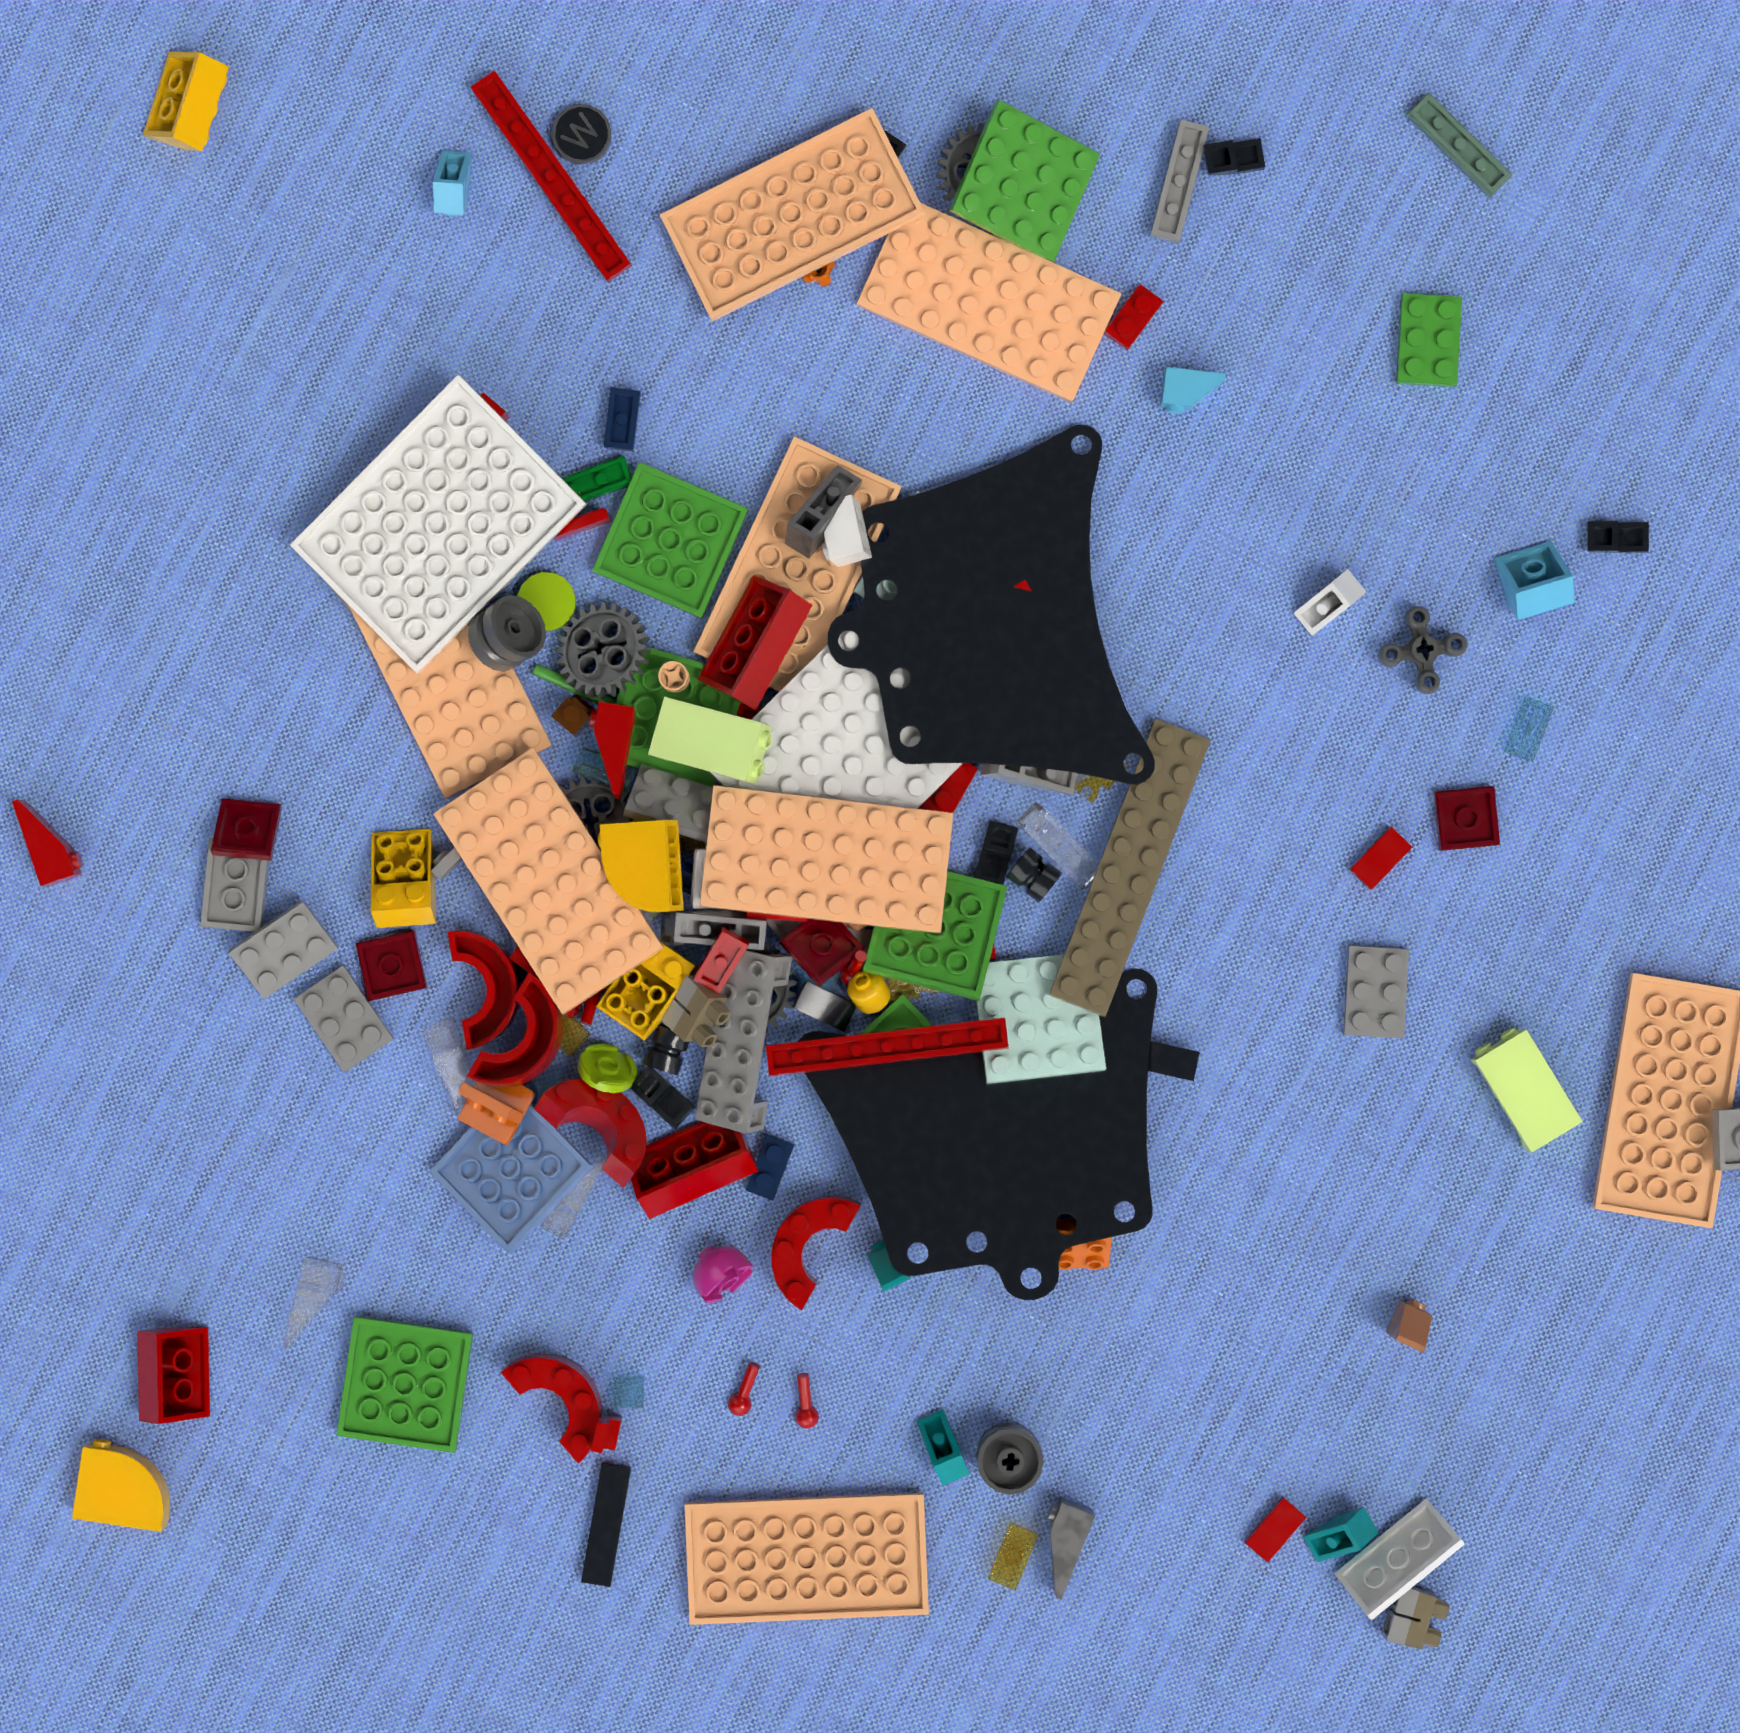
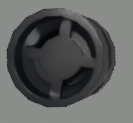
(1034, 874)
(665, 1051)

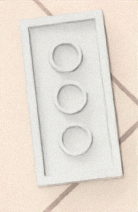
(1399, 1559)

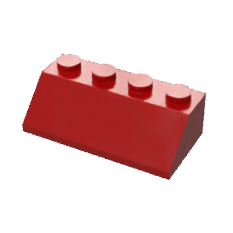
(755, 641)
(689, 1167)

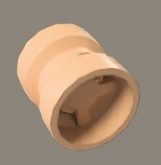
(674, 676)

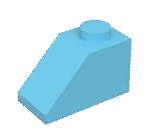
(452, 183)
(1186, 388)

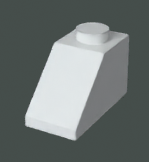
(846, 534)
(1330, 602)

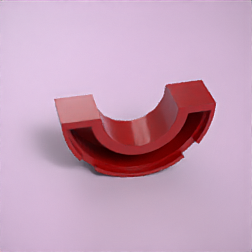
(501, 982)
(534, 1051)
(606, 1112)
(795, 1231)
(569, 1383)

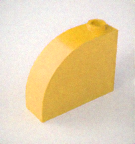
(644, 863)
(120, 1488)

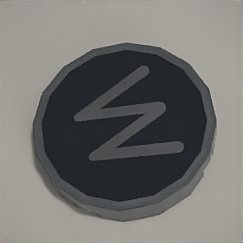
(581, 134)

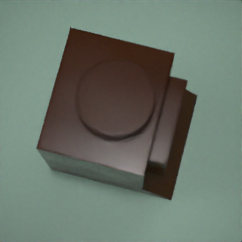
(573, 714)

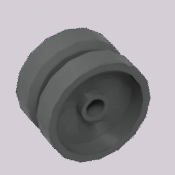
(507, 633)
(1013, 1475)

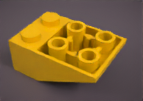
(402, 878)
(645, 993)

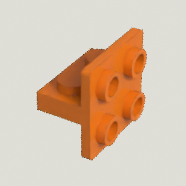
(495, 1110)
(1088, 1255)

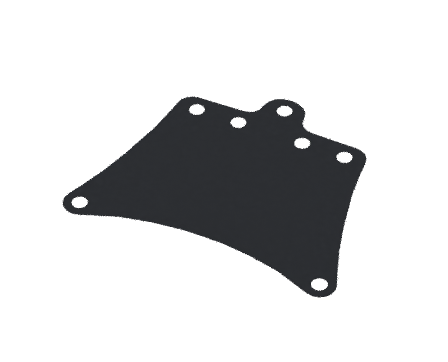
(993, 664)
(1000, 1157)

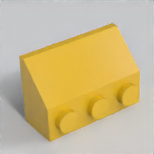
(186, 100)

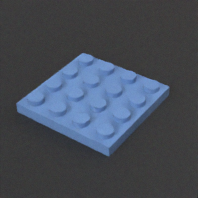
(512, 1184)

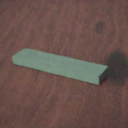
(1459, 145)

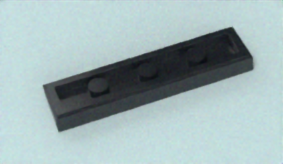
(606, 1524)

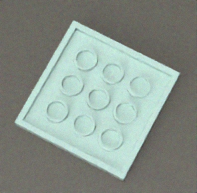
(1042, 1031)

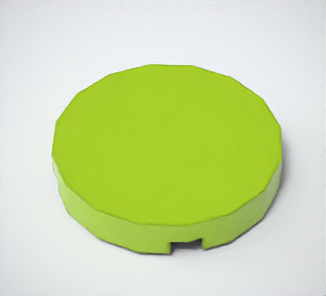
(551, 597)
(606, 1068)

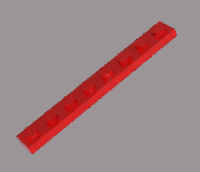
(551, 176)
(887, 1047)

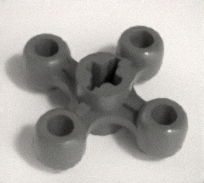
(1435, 648)

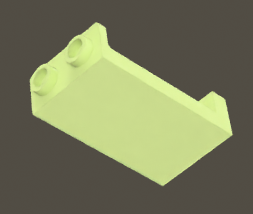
(710, 740)
(1526, 1088)

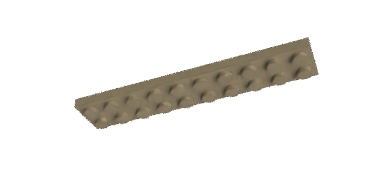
(1129, 870)

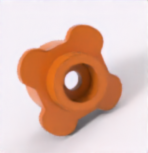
(822, 277)

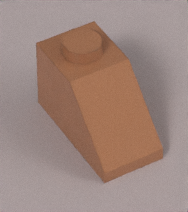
(1410, 1324)

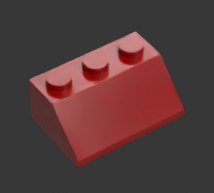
(173, 1374)

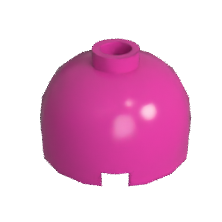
(719, 1271)

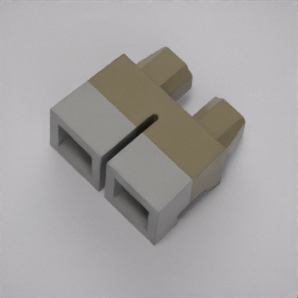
(695, 1012)
(1410, 1619)

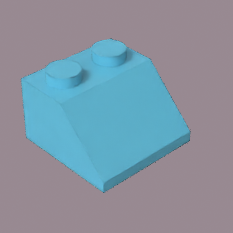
(1535, 580)

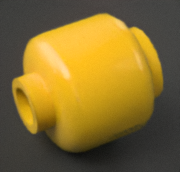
(870, 993)

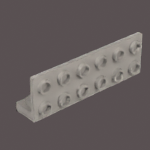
(735, 1058)

